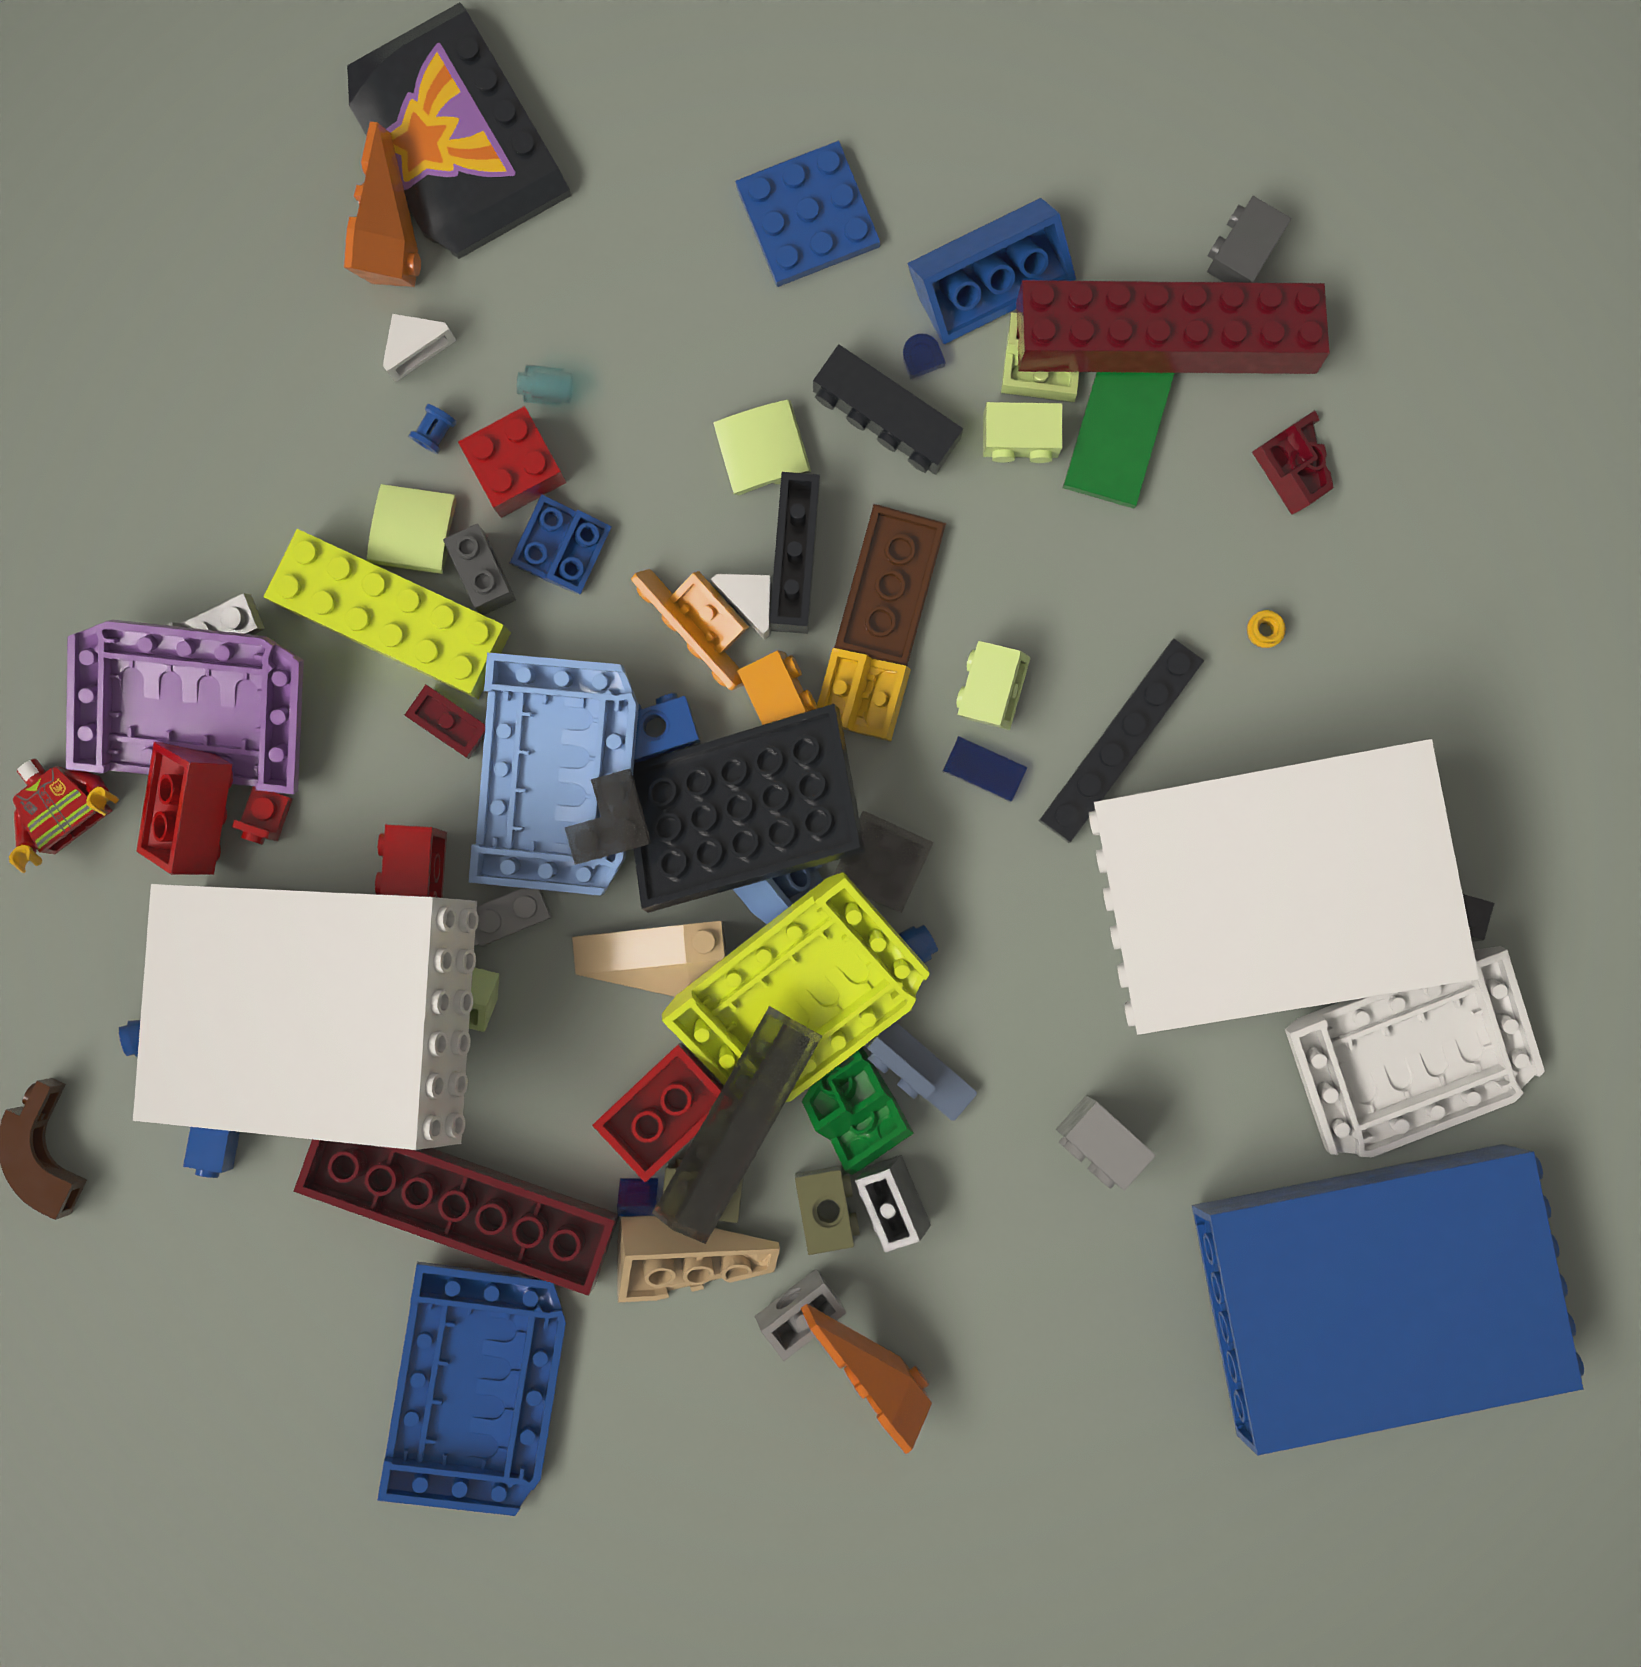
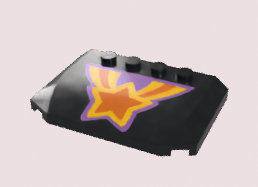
(457, 133)

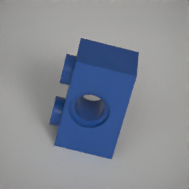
(679, 730)

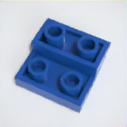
(560, 544)

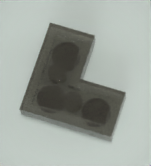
(620, 824)

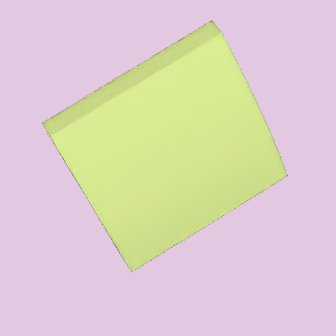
(1045, 385)
(761, 446)
(410, 528)

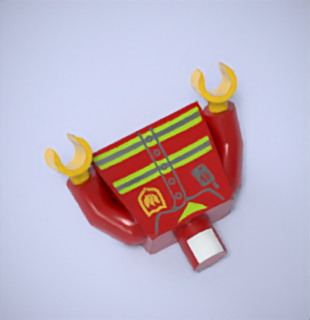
(55, 810)

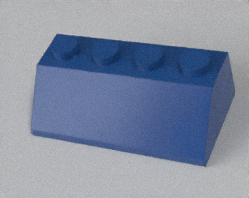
(983, 270)

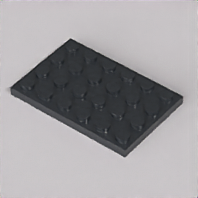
(746, 809)

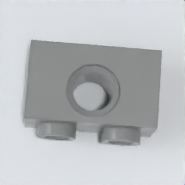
(783, 1320)

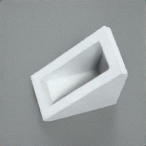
(412, 343)
(749, 597)

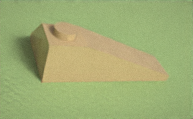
(651, 958)
(659, 1260)

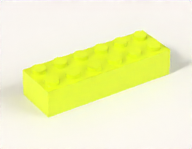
(386, 613)

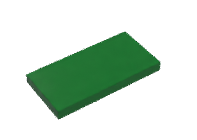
(1118, 435)

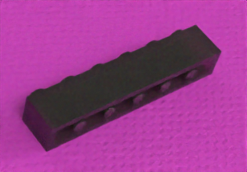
(736, 1125)

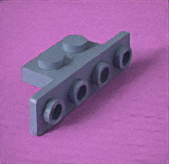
(920, 1071)

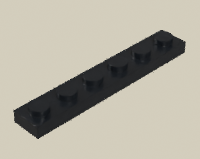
(1121, 740)

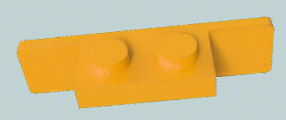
(700, 618)

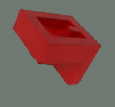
(263, 816)

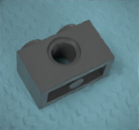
(479, 569)

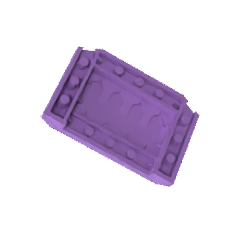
(186, 690)

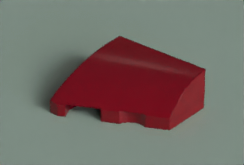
(1296, 464)

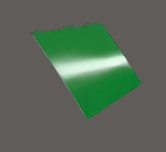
(856, 1112)

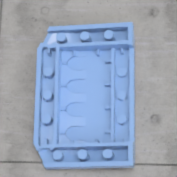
(544, 741)

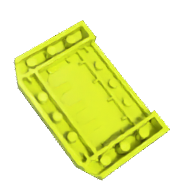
(818, 962)

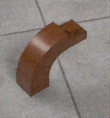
(26, 1158)

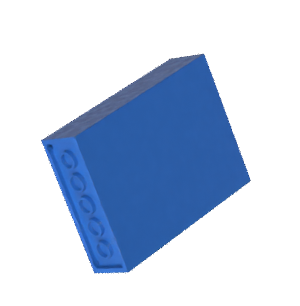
(1387, 1298)

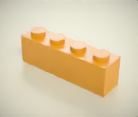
(775, 687)

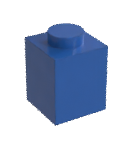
(211, 1151)

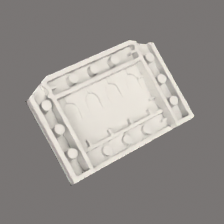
(1416, 1059)

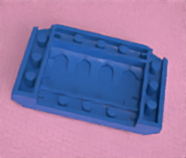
(473, 1390)

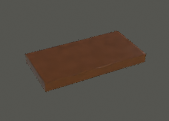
(890, 585)

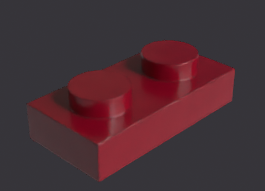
(446, 721)

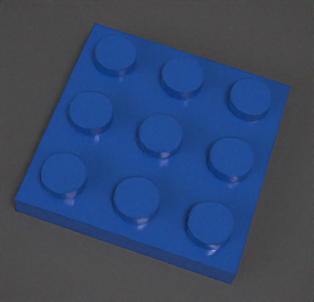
(807, 213)

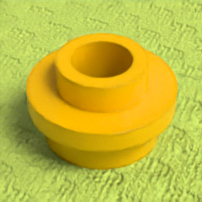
(1274, 621)

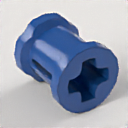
(432, 441)

